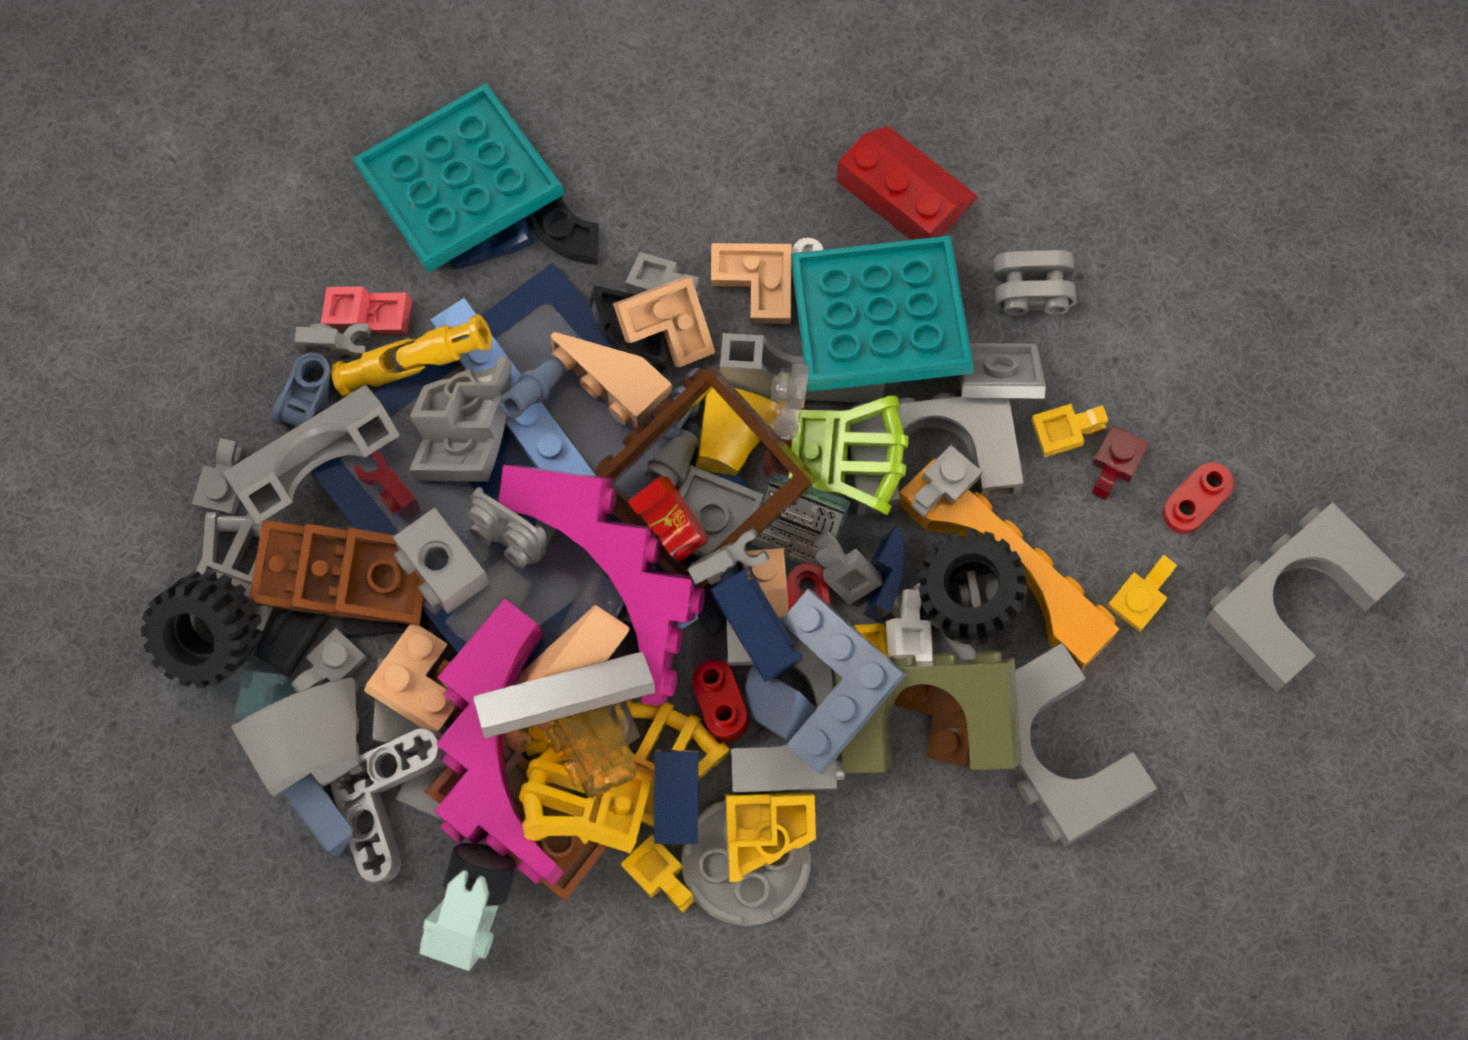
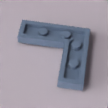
(864, 686)

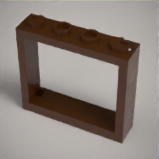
(668, 415)

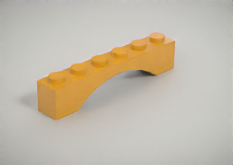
(1066, 612)

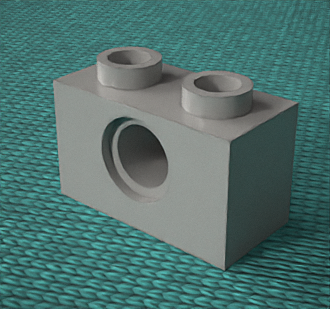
(431, 538)

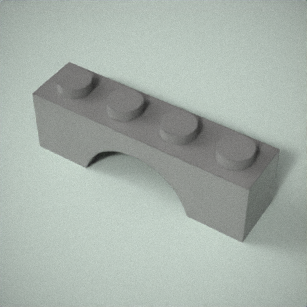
(752, 363)
(271, 475)

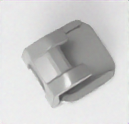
(499, 524)

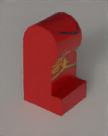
(670, 518)

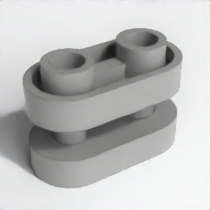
(1023, 290)

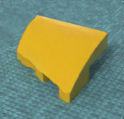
(725, 437)
(766, 827)

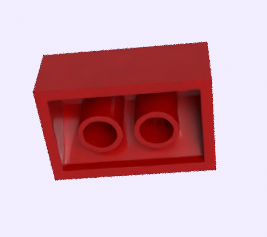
(903, 185)

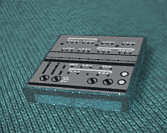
(802, 522)

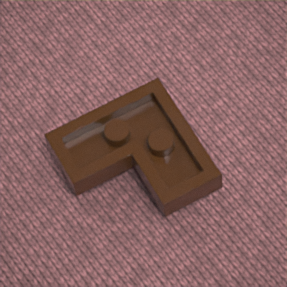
(949, 725)

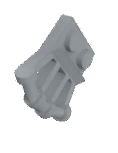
(246, 530)

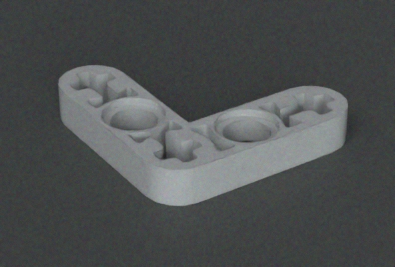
(367, 797)

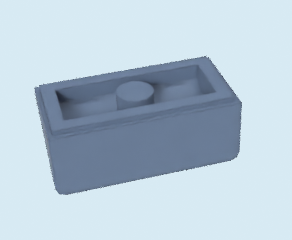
(776, 705)
(320, 814)

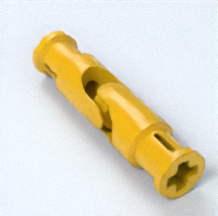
(434, 347)

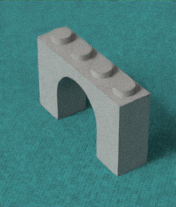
(980, 423)
(1326, 544)
(780, 767)
(1069, 805)

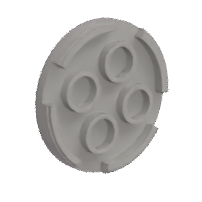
(754, 899)

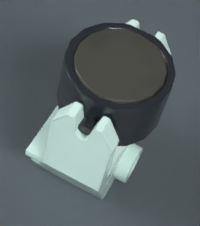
(475, 887)

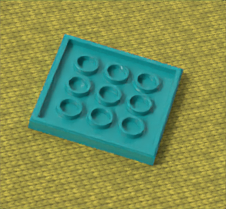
(457, 177)
(881, 314)

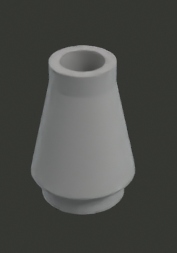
(673, 458)

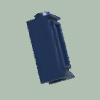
(755, 623)

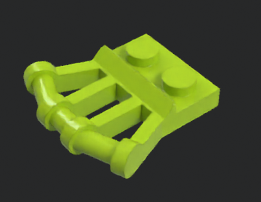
(824, 444)

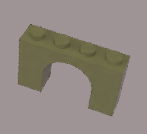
(982, 688)

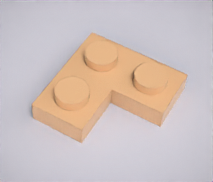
(762, 268)
(674, 311)
(404, 684)

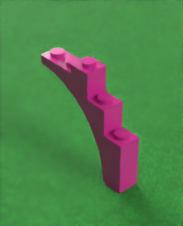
(625, 551)
(482, 797)

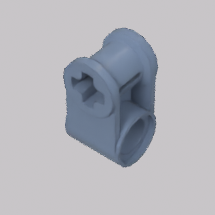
(303, 399)

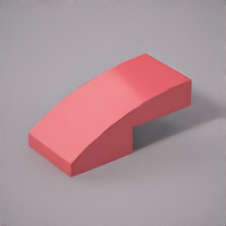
(354, 305)

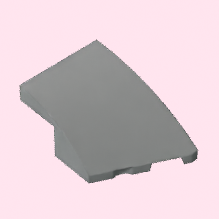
(461, 425)
(304, 736)

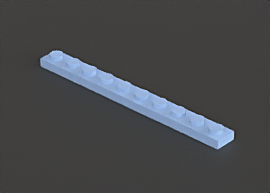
(535, 428)

